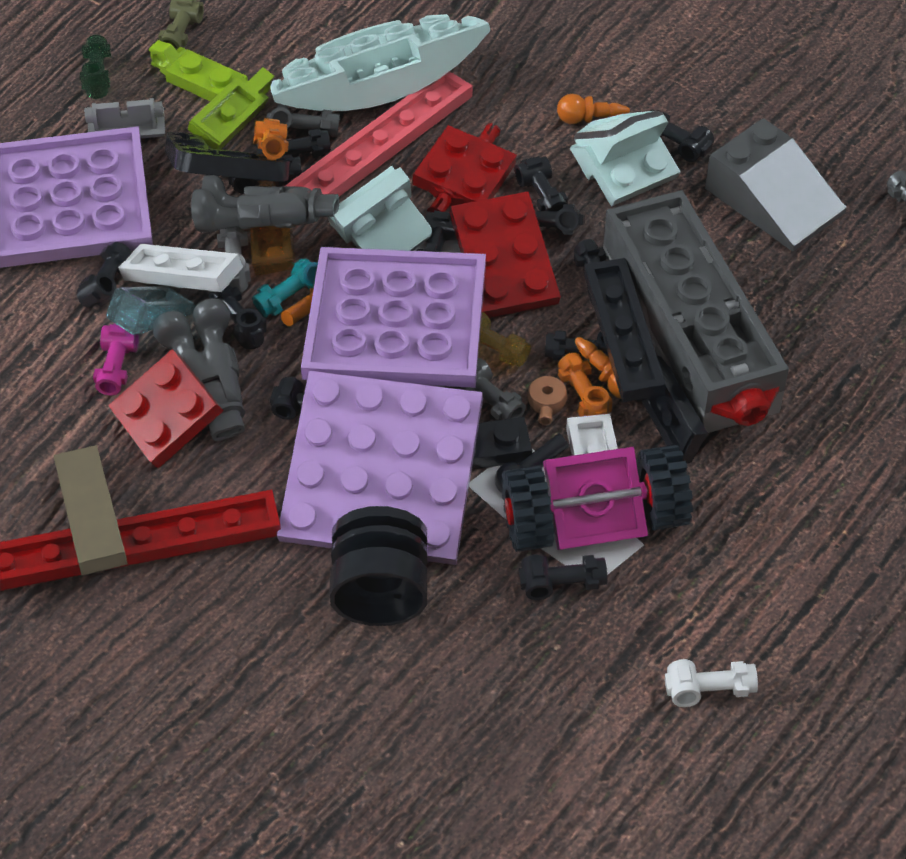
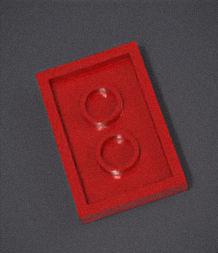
(516, 256)

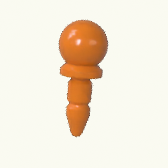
(574, 109)
(600, 362)

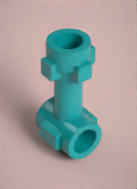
(268, 300)

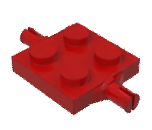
(464, 168)

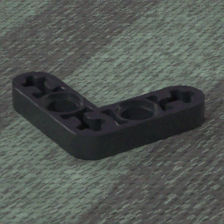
(192, 155)

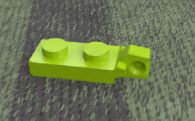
(191, 70)
(232, 109)

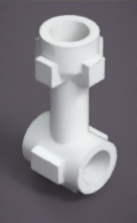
(686, 684)

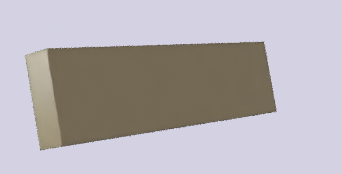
(90, 510)

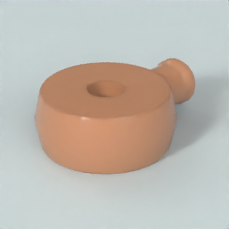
(547, 397)

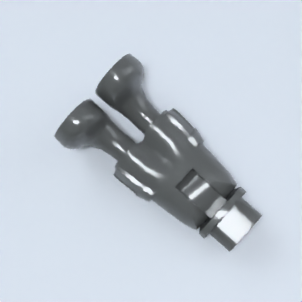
(258, 207)
(214, 366)

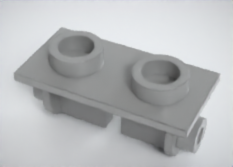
(141, 113)

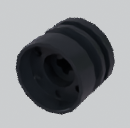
(379, 566)

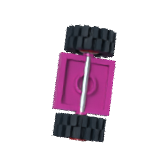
(596, 498)

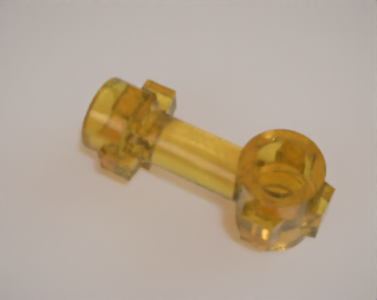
(512, 350)

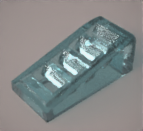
(138, 307)

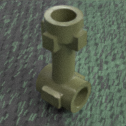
(183, 13)

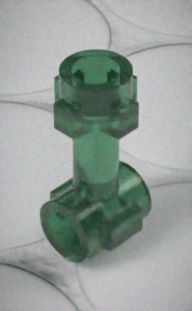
(93, 75)

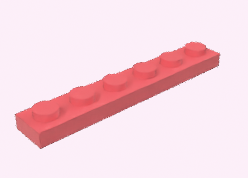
(385, 136)

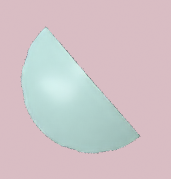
(378, 64)

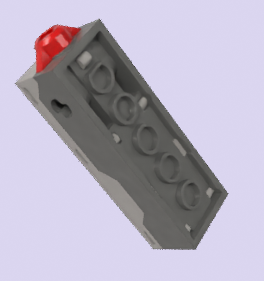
(697, 312)

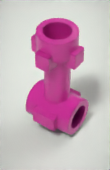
(117, 343)

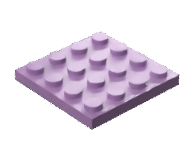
(72, 196)
(396, 316)
(381, 446)

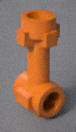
(271, 138)
(594, 398)

